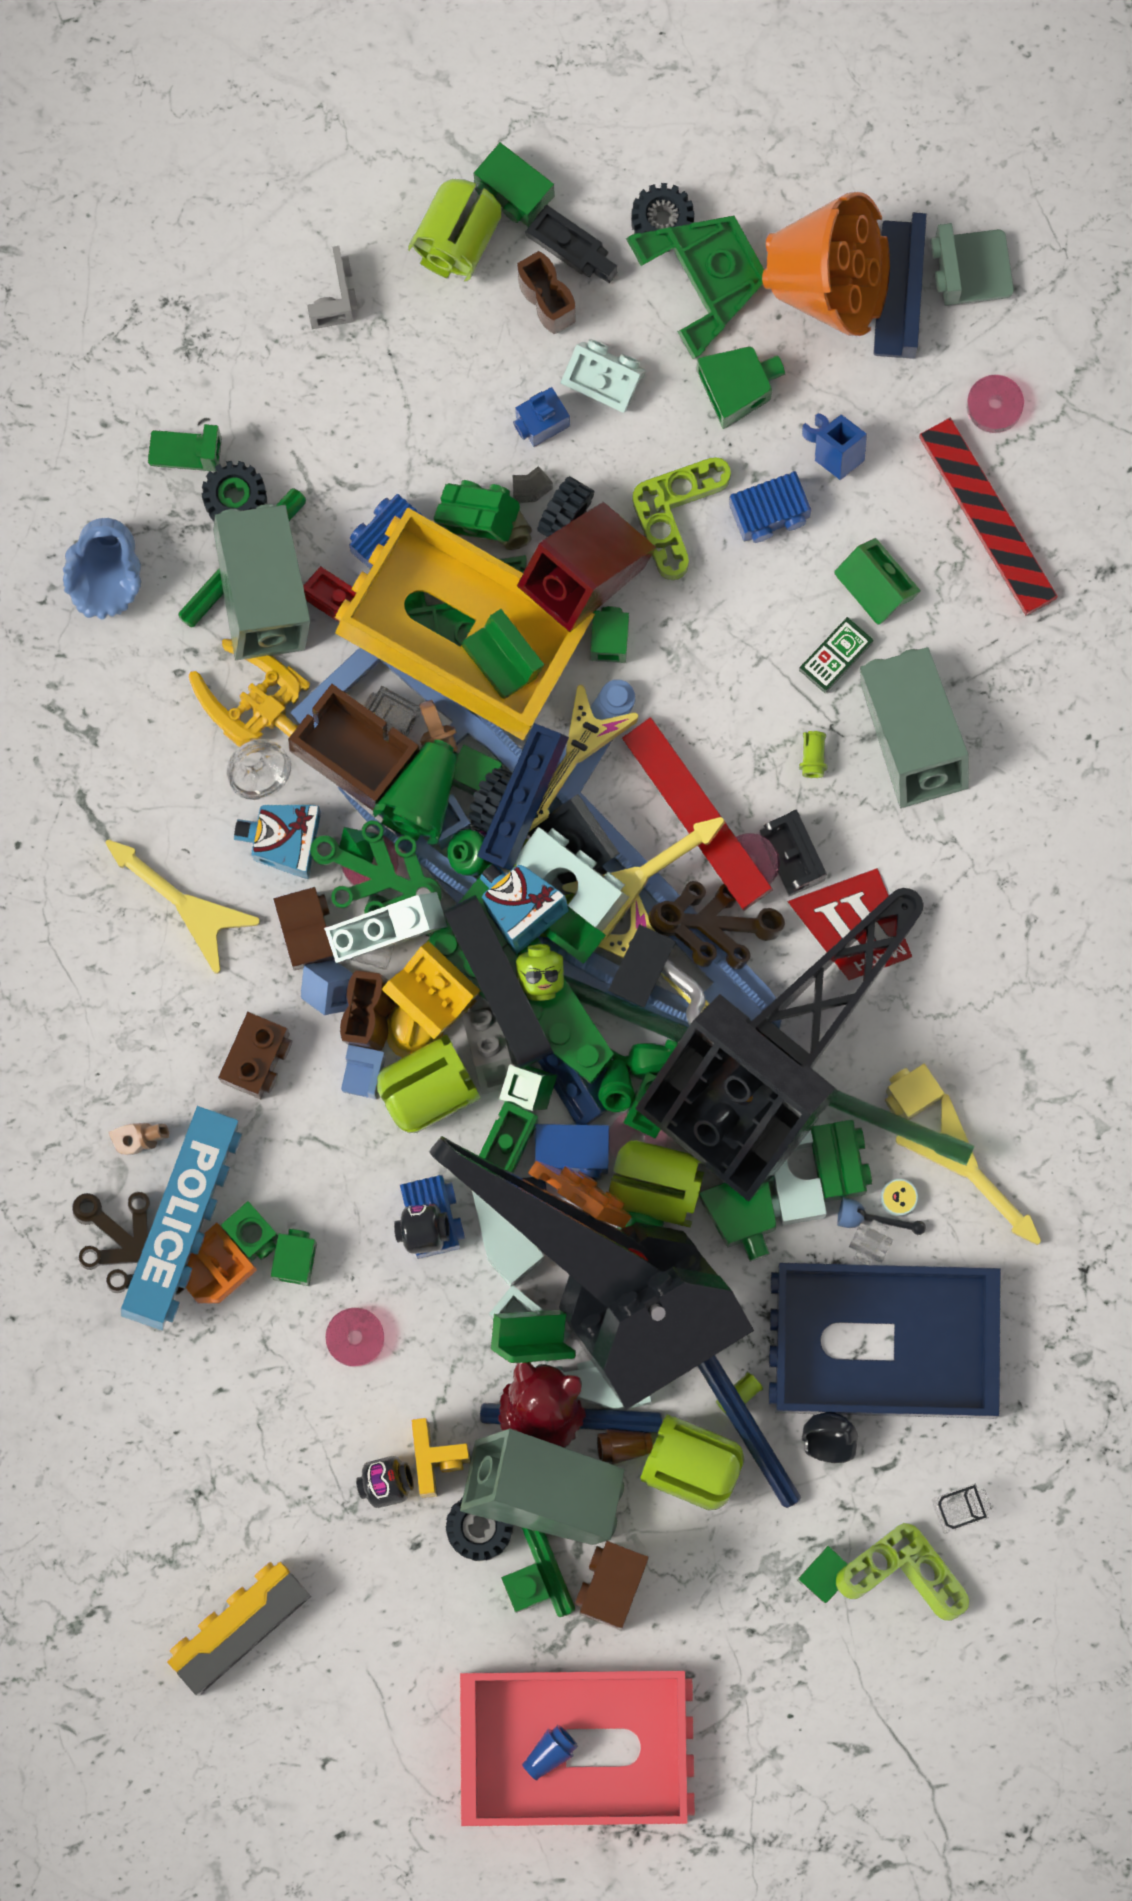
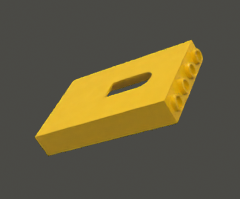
(475, 583)

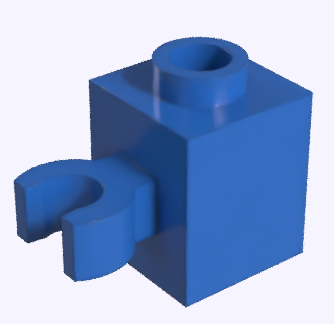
(541, 417)
(838, 444)

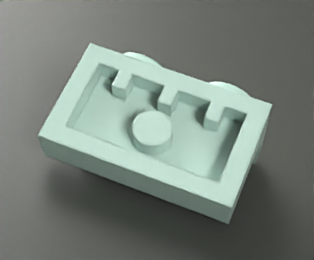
(603, 375)

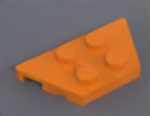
(583, 1192)

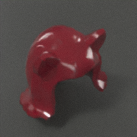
(542, 1404)

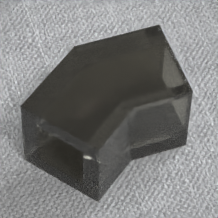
(531, 486)

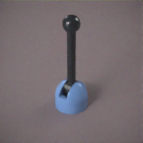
(852, 1213)

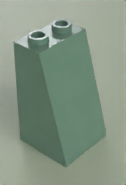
(261, 582)
(915, 727)
(543, 1487)

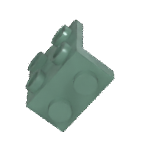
(971, 265)

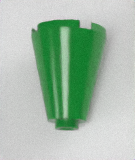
(420, 794)

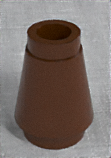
(623, 1445)

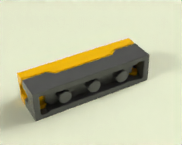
(238, 1628)

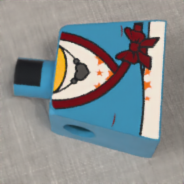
(282, 836)
(521, 904)

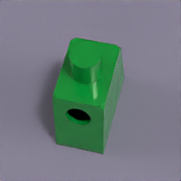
(737, 382)
(739, 1219)

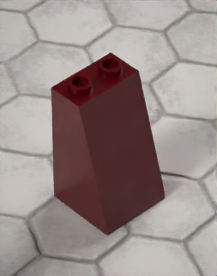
(584, 565)

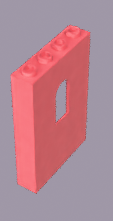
(512, 1711)

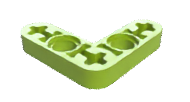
(667, 500)
(909, 1561)

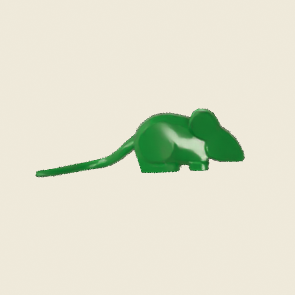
(647, 1057)

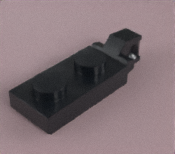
(571, 244)

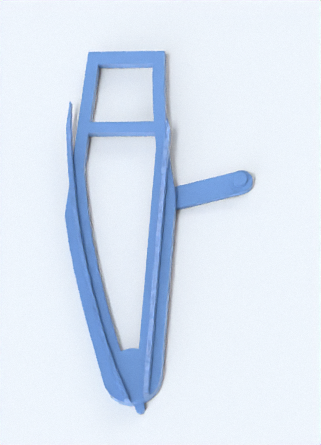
(615, 699)

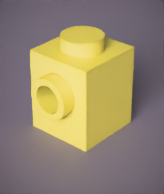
(912, 1092)

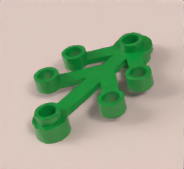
(380, 876)

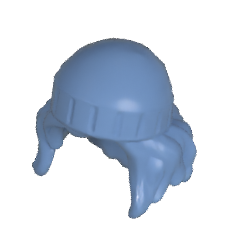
(102, 569)

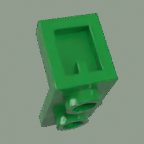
(186, 449)

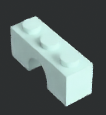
(597, 896)
(797, 1198)

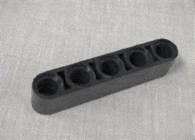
(498, 982)

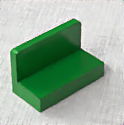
(876, 580)
(503, 655)
(530, 1336)

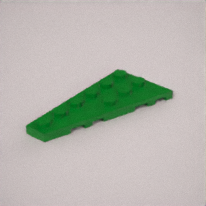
(562, 1019)

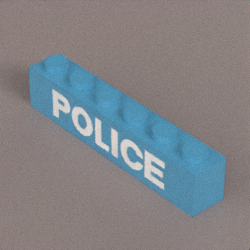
(180, 1218)

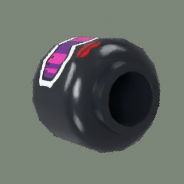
(422, 1228)
(385, 1482)

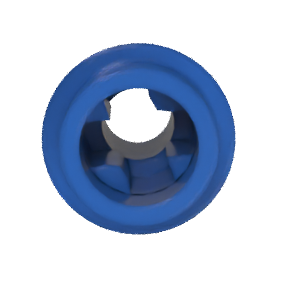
(550, 1752)

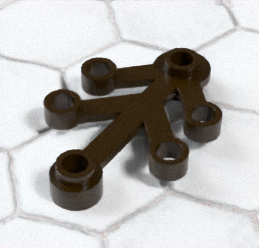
(670, 920)
(131, 1246)

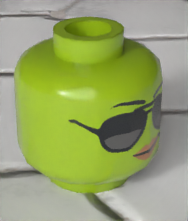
(540, 972)

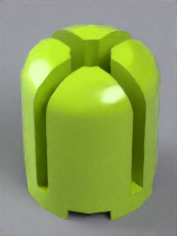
(439, 221)
(426, 1086)
(657, 1181)
(693, 1464)

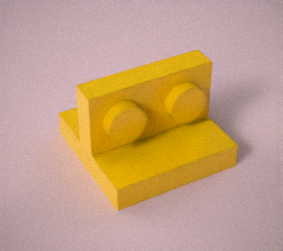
(432, 990)
(449, 1457)

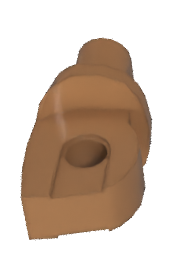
(434, 726)
(143, 1135)

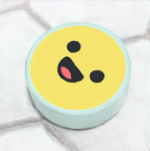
(899, 1197)

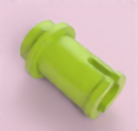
(813, 755)
(747, 1388)

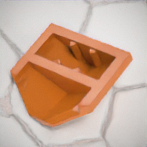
(217, 1267)

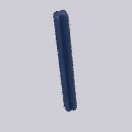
(595, 1419)
(749, 1432)

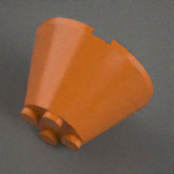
(832, 264)

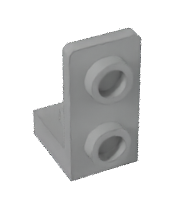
(333, 312)
(487, 1049)

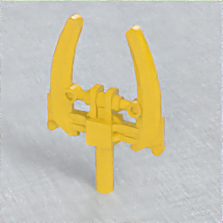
(267, 709)

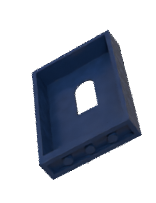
(942, 1340)

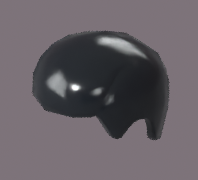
(830, 1438)

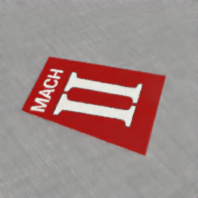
(839, 908)

